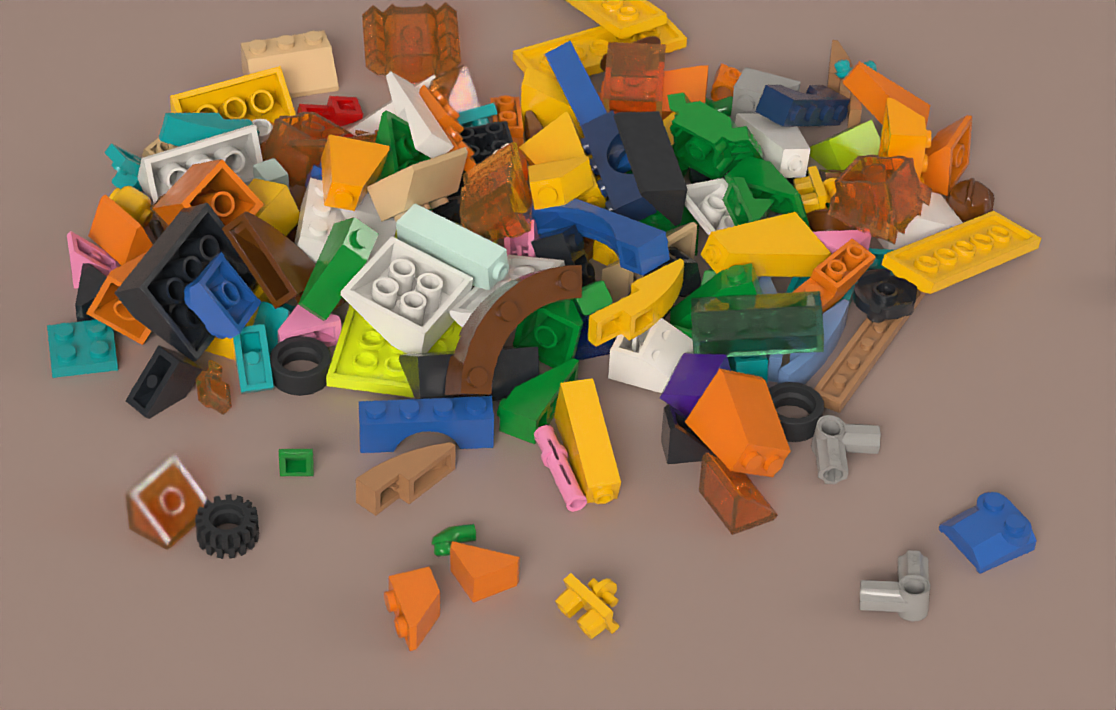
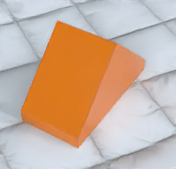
(483, 570)

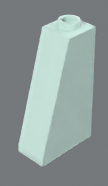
(454, 246)

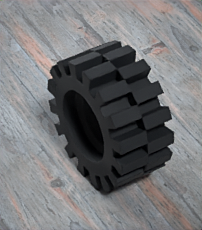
(227, 540)

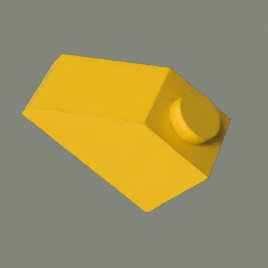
(559, 181)

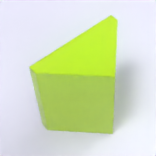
(844, 147)

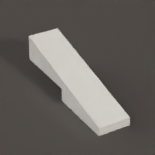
(424, 128)

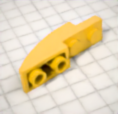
(642, 309)

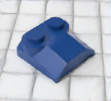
(221, 299)
(990, 532)

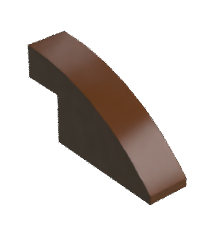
(271, 258)

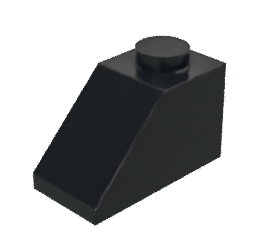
(163, 382)

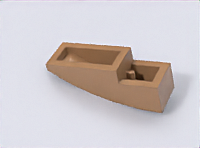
(404, 476)

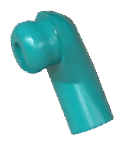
(843, 67)

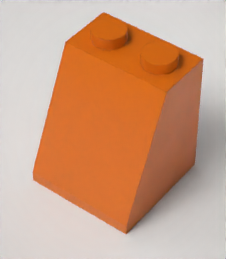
(211, 184)
(111, 311)
(740, 424)

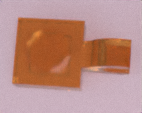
(212, 390)

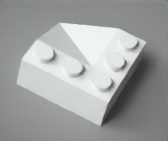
(317, 221)
(407, 295)

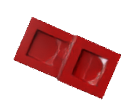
(338, 110)

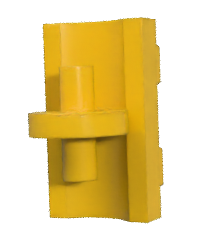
(814, 191)
(594, 602)

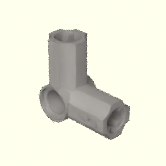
(834, 439)
(907, 596)

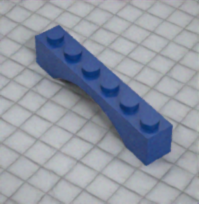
(635, 243)

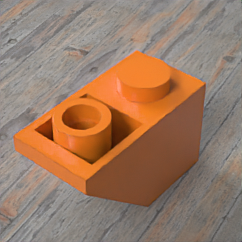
(415, 603)

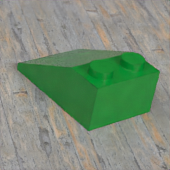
(402, 152)

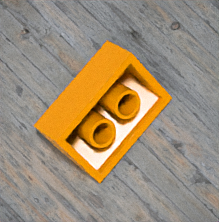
(905, 135)

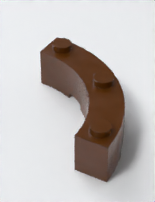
(494, 320)

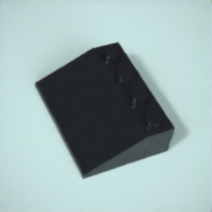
(176, 259)

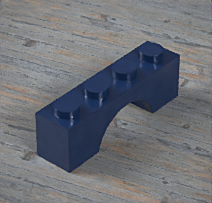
(792, 108)
(607, 149)

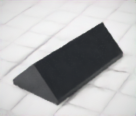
(653, 162)
(428, 371)

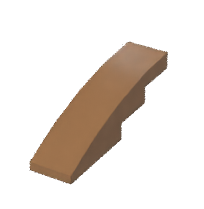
(835, 83)

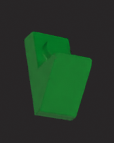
(742, 205)

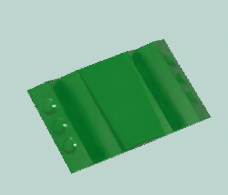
(709, 138)

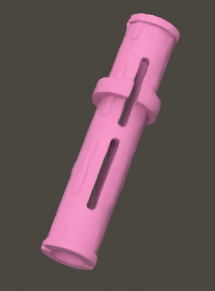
(555, 458)

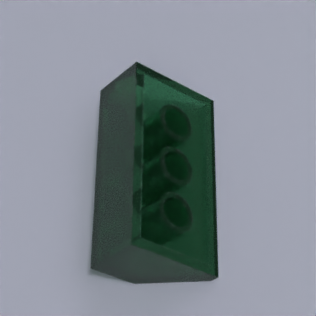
(758, 324)

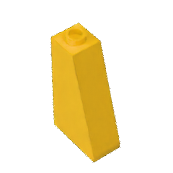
(561, 142)
(773, 245)
(587, 440)

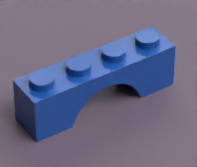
(463, 419)

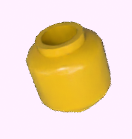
(134, 203)

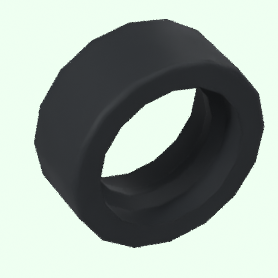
(300, 349)
(803, 397)

